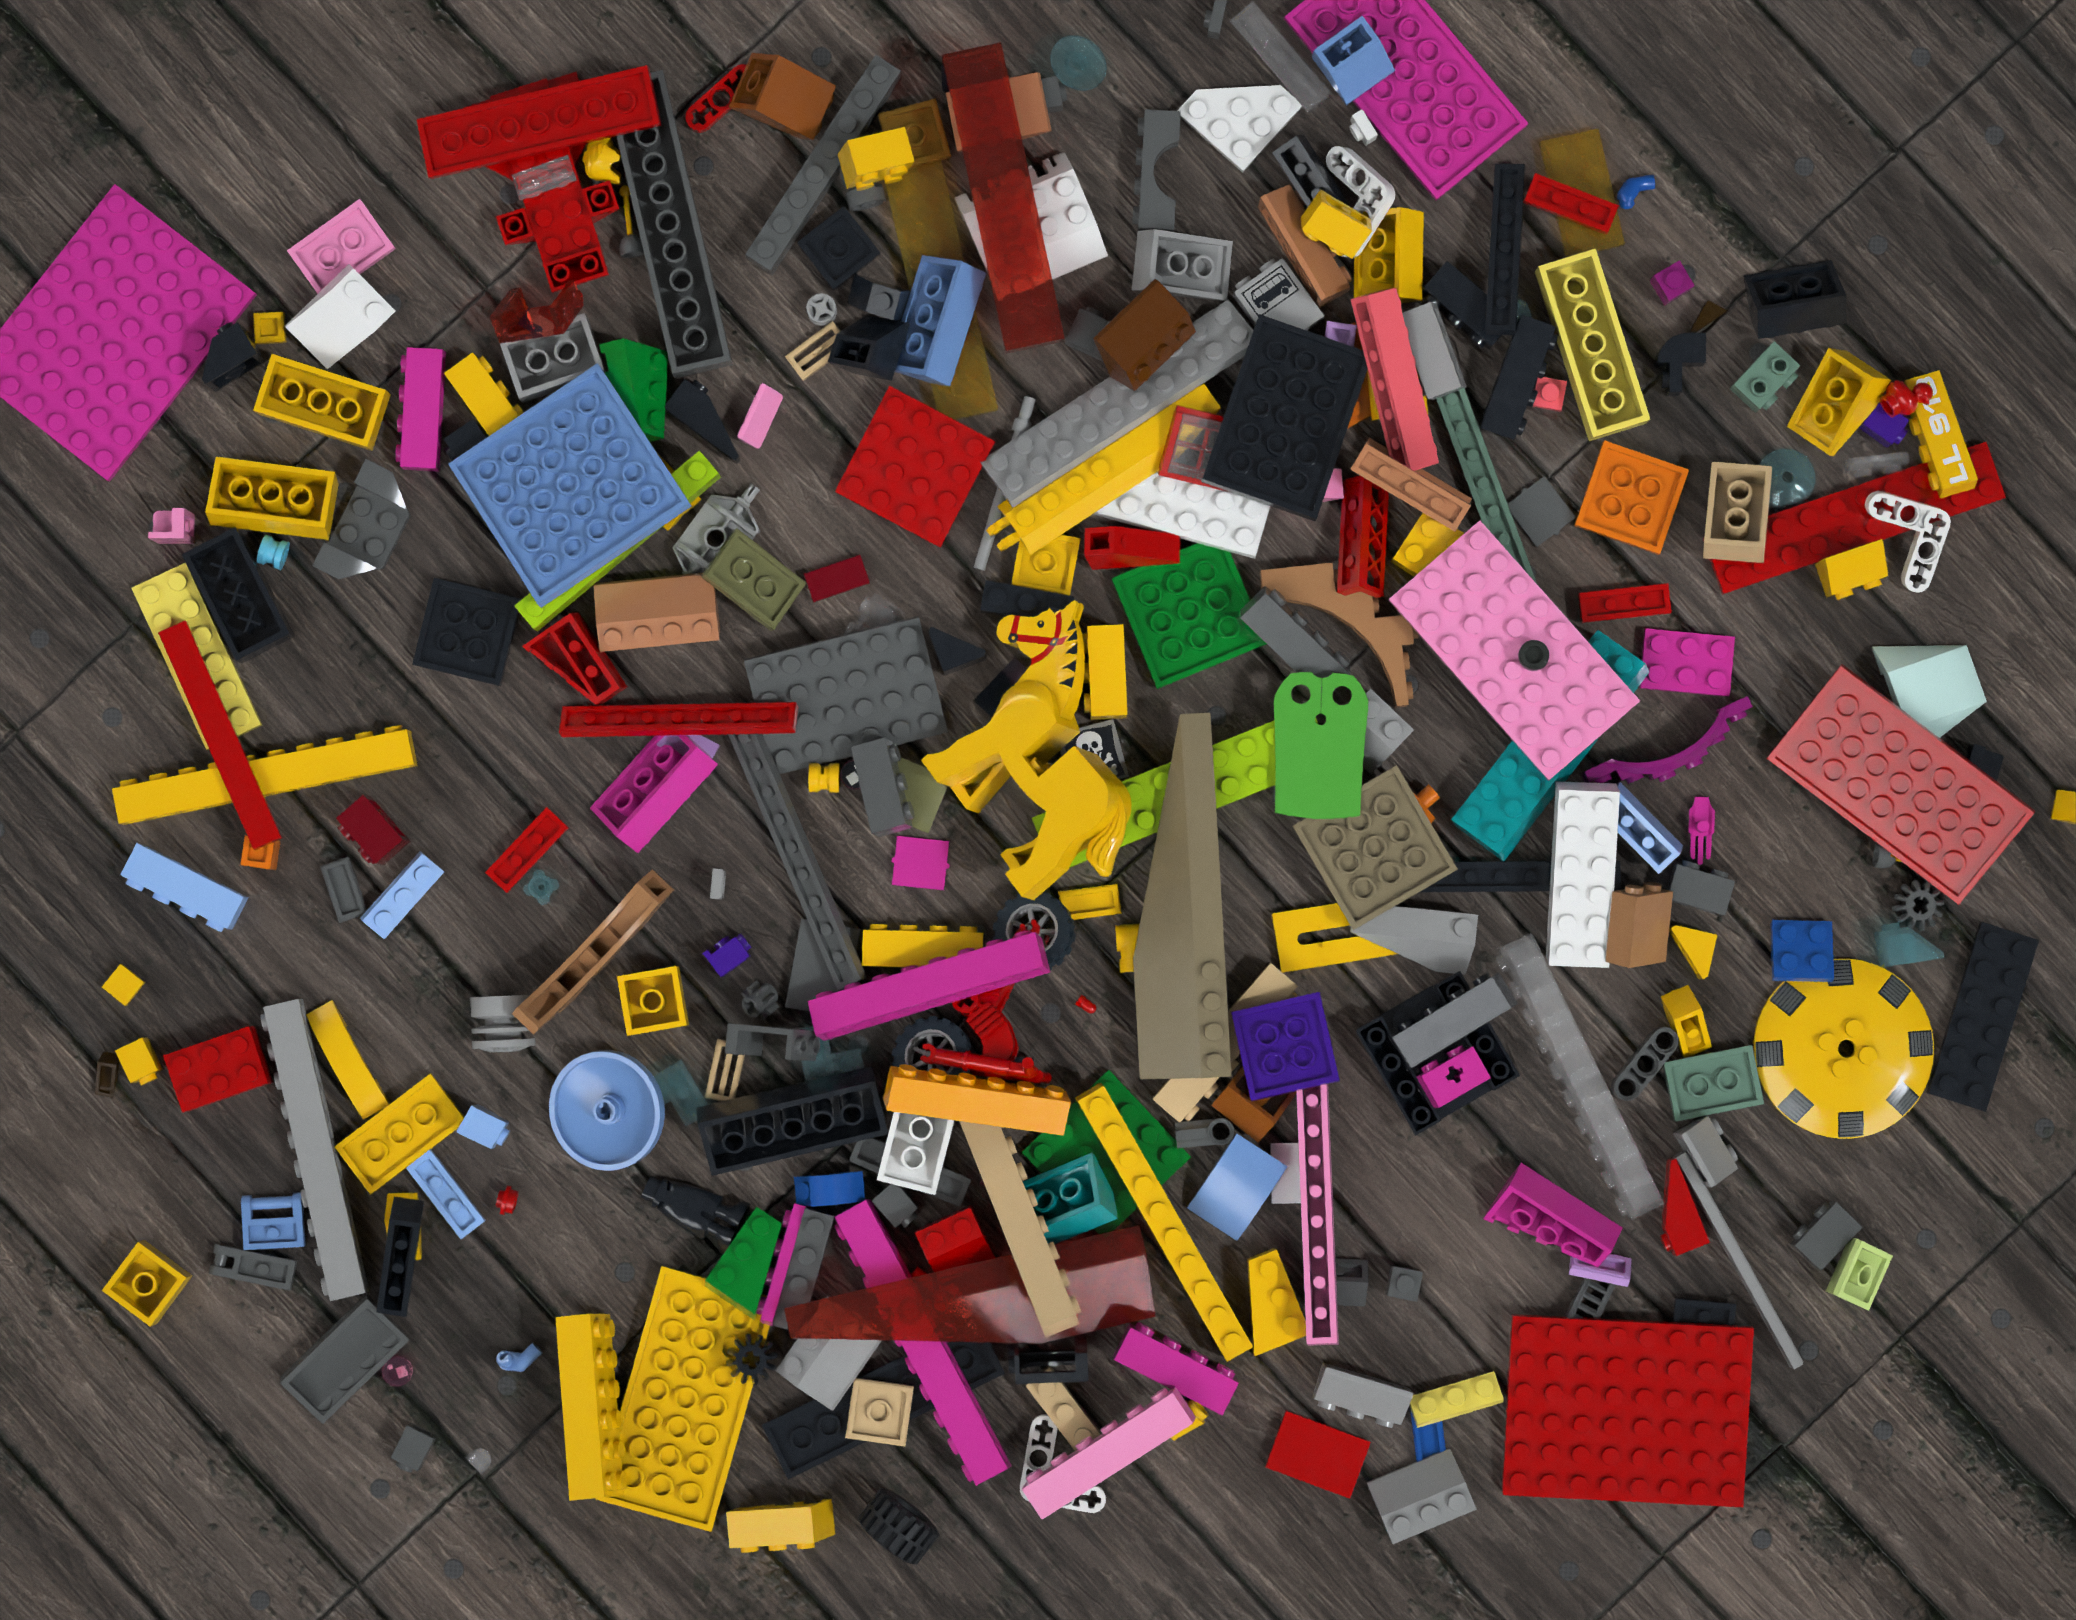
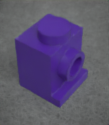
(728, 954)

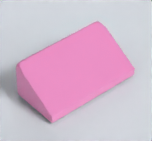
(760, 416)

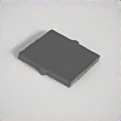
(1540, 511)

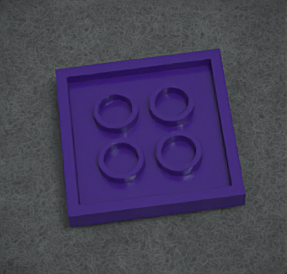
(1285, 1046)

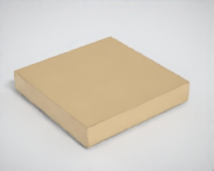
(879, 1411)

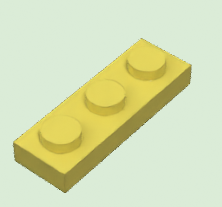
(1456, 1399)

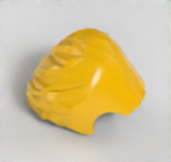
(599, 161)

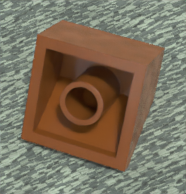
(1250, 1116)

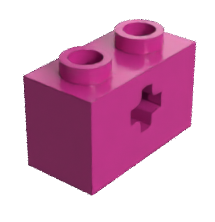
(1470, 1074)

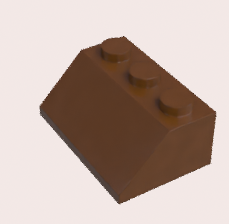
(1144, 335)

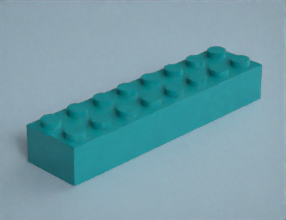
(1514, 789)

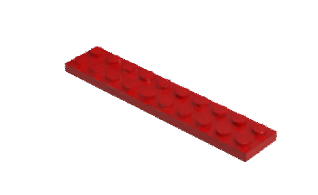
(1842, 523)

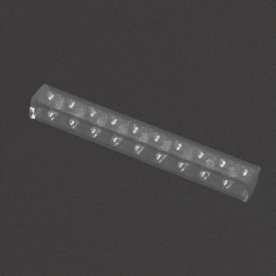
(1580, 1077)

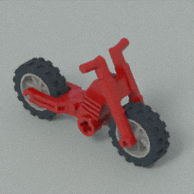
(985, 1013)

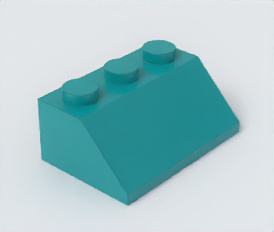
(1073, 1198)

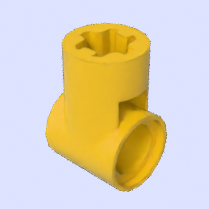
(1125, 942)

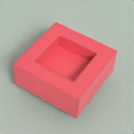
(1550, 393)

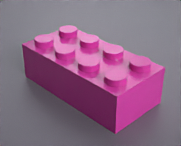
(1173, 1367)

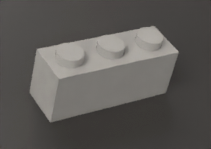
(1433, 352)

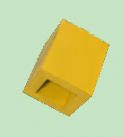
(139, 1061)

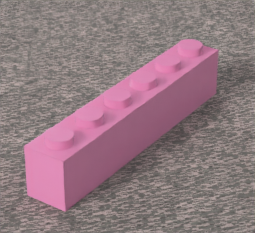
(1108, 1452)

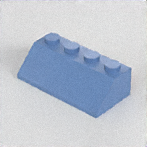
(939, 318)

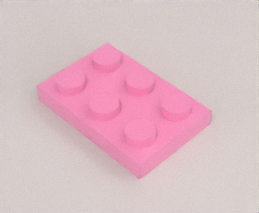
(346, 239)

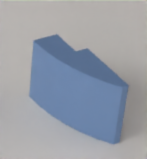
(1236, 1187)

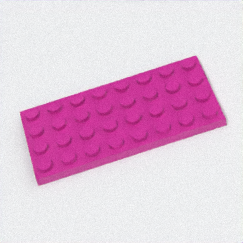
(1438, 102)

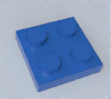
(1802, 951)

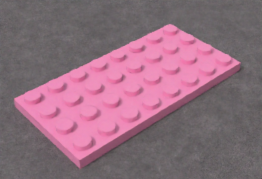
(1477, 614)

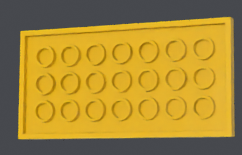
(683, 1402)

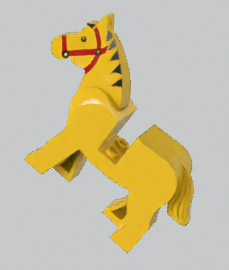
(1031, 724)

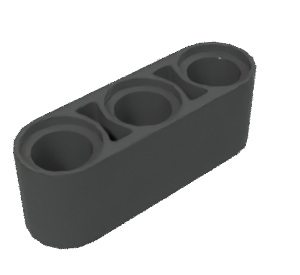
(1658, 1057)

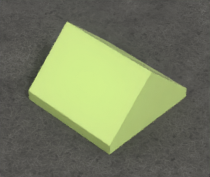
(1859, 1273)

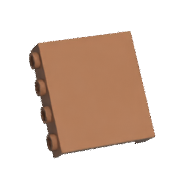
(1413, 487)

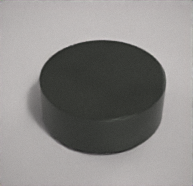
(1533, 655)

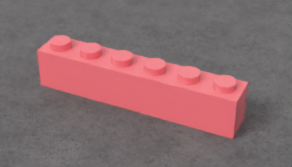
(1394, 379)

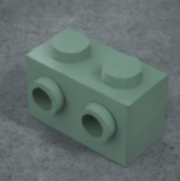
(1764, 377)

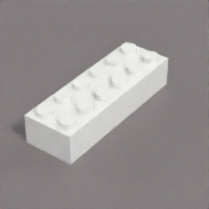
(1582, 873)

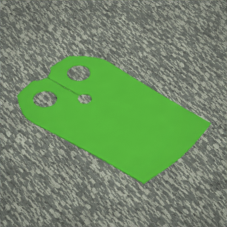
(1316, 763)

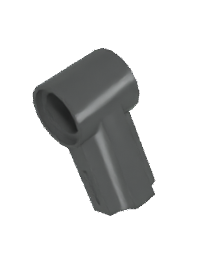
(1200, 1133)

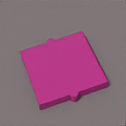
(920, 863)

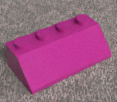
(652, 790)

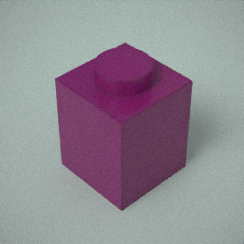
(1671, 283)

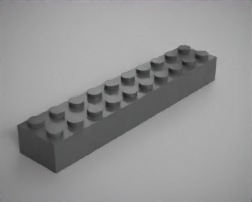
(674, 243)

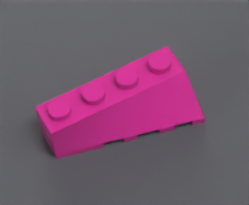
(1553, 1216)

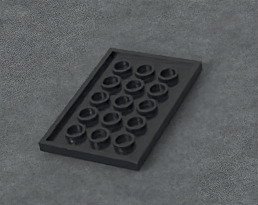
(1286, 418)

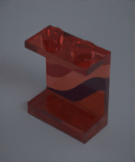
(517, 322)

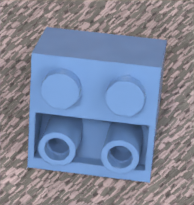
(1353, 60)

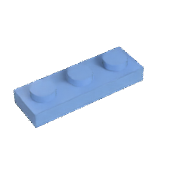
(402, 895)
(445, 1194)

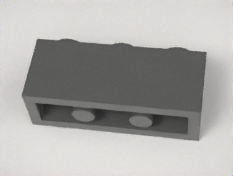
(883, 787)

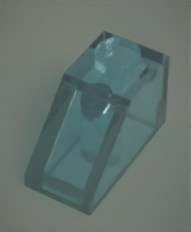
(1903, 946)

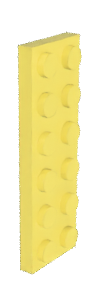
(176, 598)

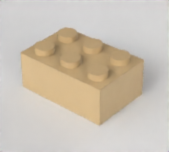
(1737, 512)

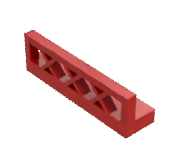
(1357, 534)

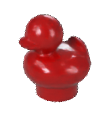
(1902, 400)

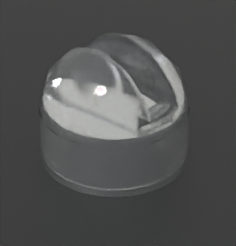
(479, 1459)

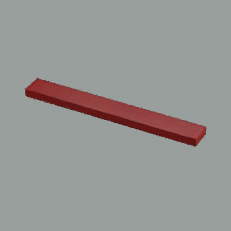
(678, 719)
(220, 735)

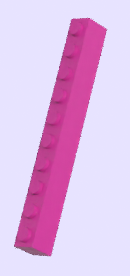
(932, 1361)

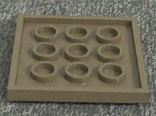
(1381, 854)

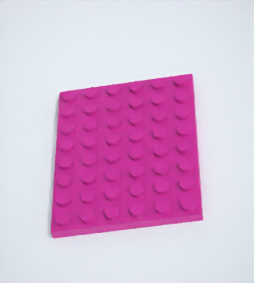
(114, 332)

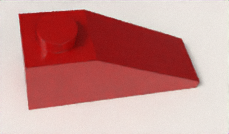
(1680, 1218)

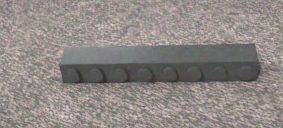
(822, 165)

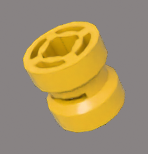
(824, 777)

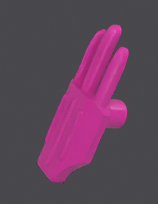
(1701, 825)

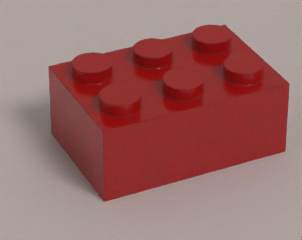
(218, 1069)

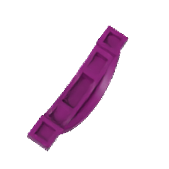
(1664, 768)

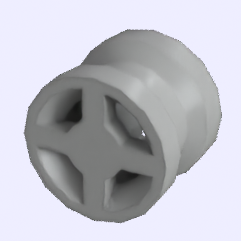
(817, 307)

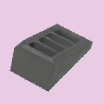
(1581, 1292)

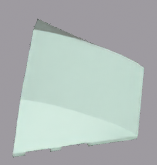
(1931, 683)

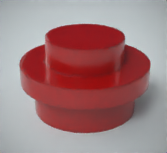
(507, 1200)

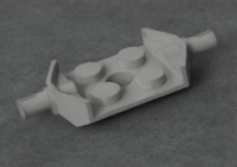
(719, 514)

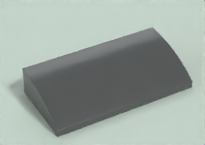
(343, 1359)

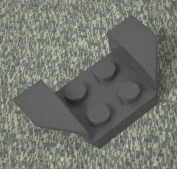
(367, 527)

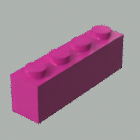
(421, 409)

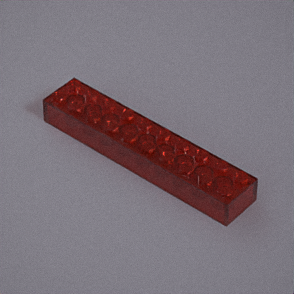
(1003, 198)

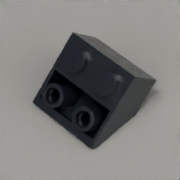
(870, 347)

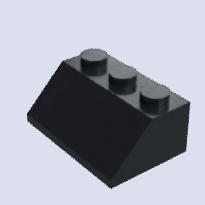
(1795, 299)

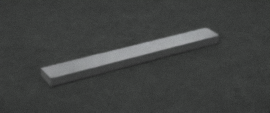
(1738, 1260)

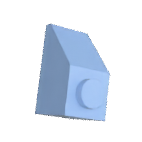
(484, 1127)

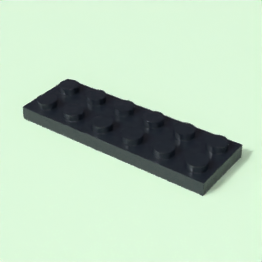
(1982, 1016)

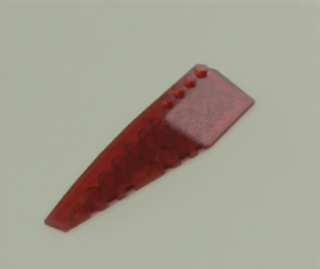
(989, 1299)

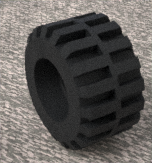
(898, 1526)

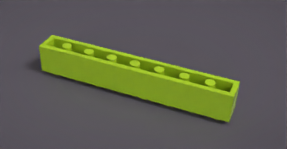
(692, 477)

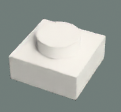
(1362, 128)

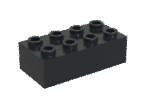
(238, 595)

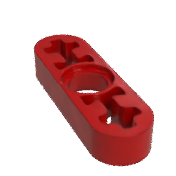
(708, 96)

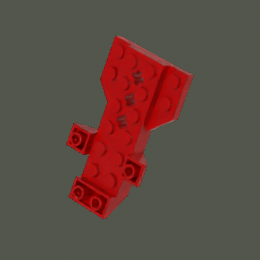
(561, 217)

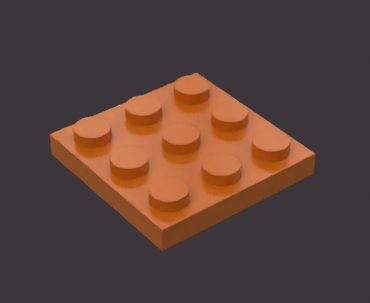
(1631, 497)

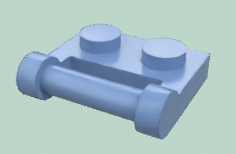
(272, 1232)

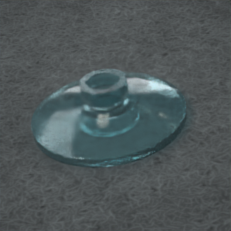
(1084, 56)
(1803, 478)

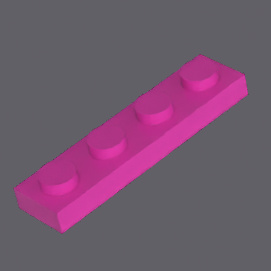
(776, 1276)

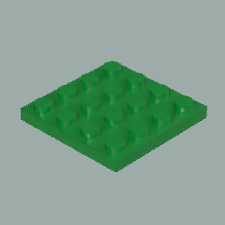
(1187, 613)
(1079, 1140)

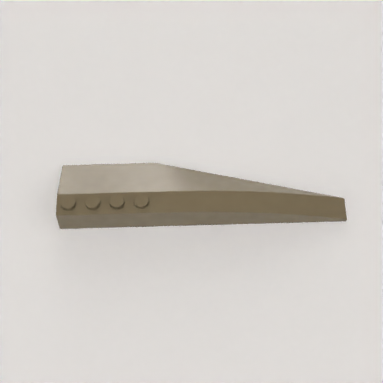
(1181, 924)

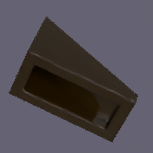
(1707, 315)
(107, 1074)

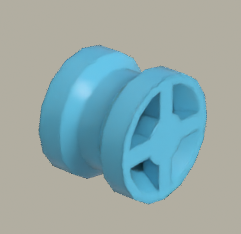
(273, 552)

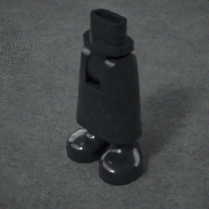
(696, 1209)

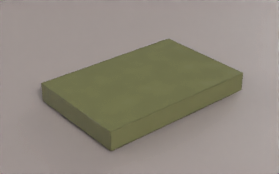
(753, 579)

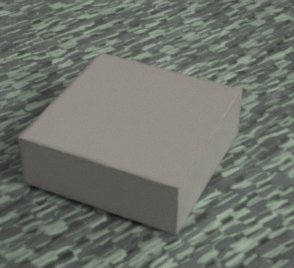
(718, 884)

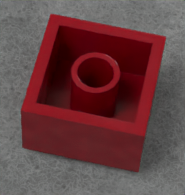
(372, 830)

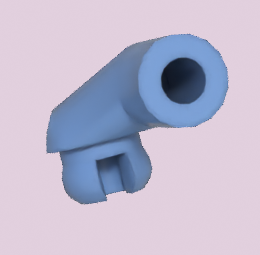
(518, 1361)

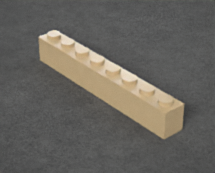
(1022, 1227)

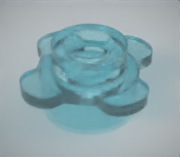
(532, 888)

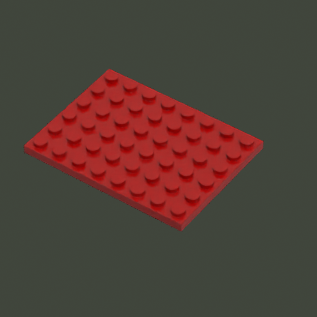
(1627, 1410)

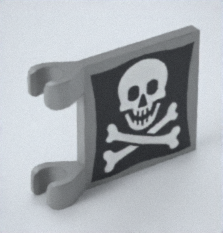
(1103, 741)

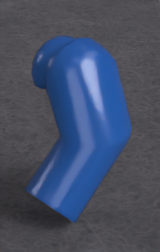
(1632, 187)

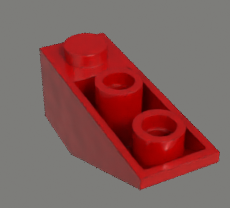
(1129, 547)

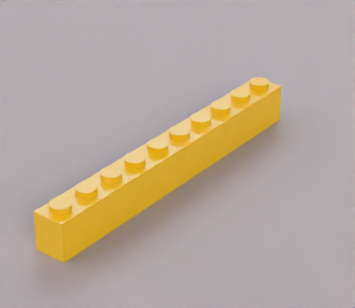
(275, 774)
(1163, 1222)

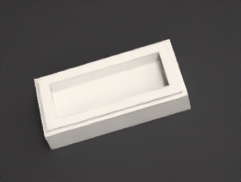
(1288, 1187)

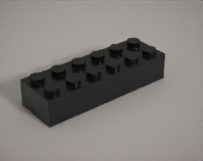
(791, 1120)

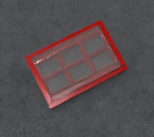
(1189, 445)

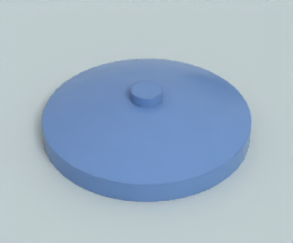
(606, 1110)

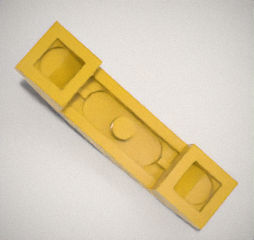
(346, 1060)

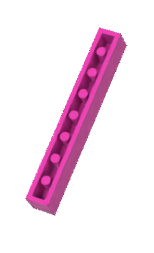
(929, 985)

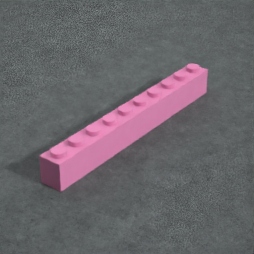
(1317, 1216)

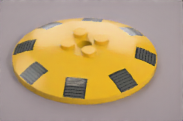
(1801, 1061)

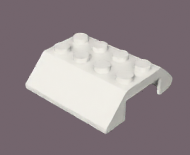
(1064, 217)

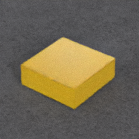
(269, 328)
(123, 984)

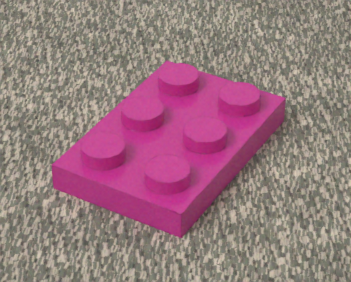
(1688, 662)

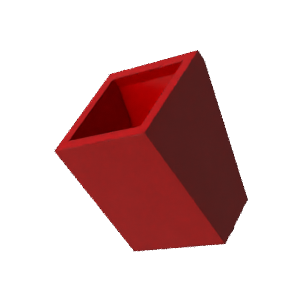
(954, 1240)

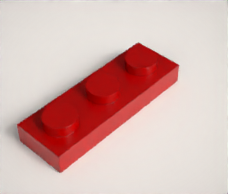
(1571, 203)
(1624, 603)
(527, 850)

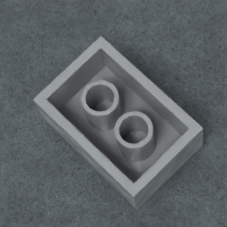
(551, 362)

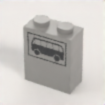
(1278, 296)

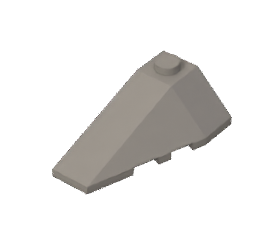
(1429, 937)

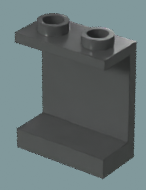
(748, 1040)

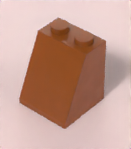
(783, 95)

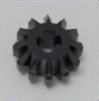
(745, 1367)

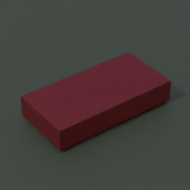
(837, 578)

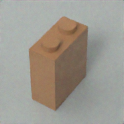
(1639, 925)

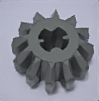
(1928, 906)

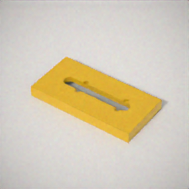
(1297, 957)

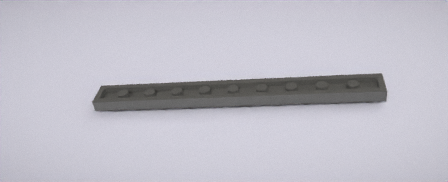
(798, 859)

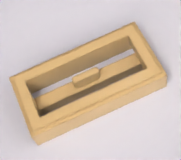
(805, 345)
(720, 1096)

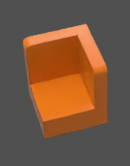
(262, 858)

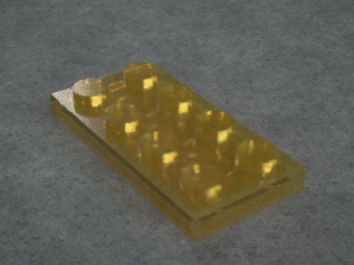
(1581, 164)

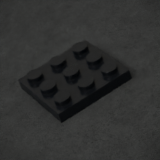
(466, 632)

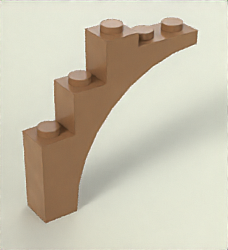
(1385, 636)
(594, 952)

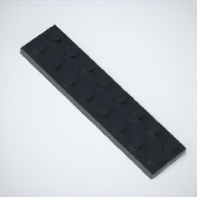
(818, 1434)

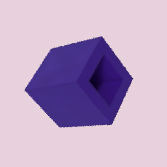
(1885, 428)

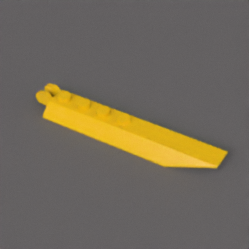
(1095, 480)

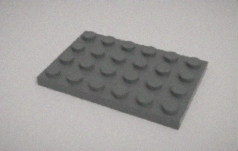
(849, 692)

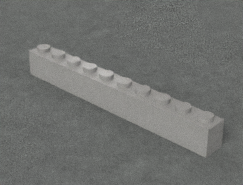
(314, 1144)

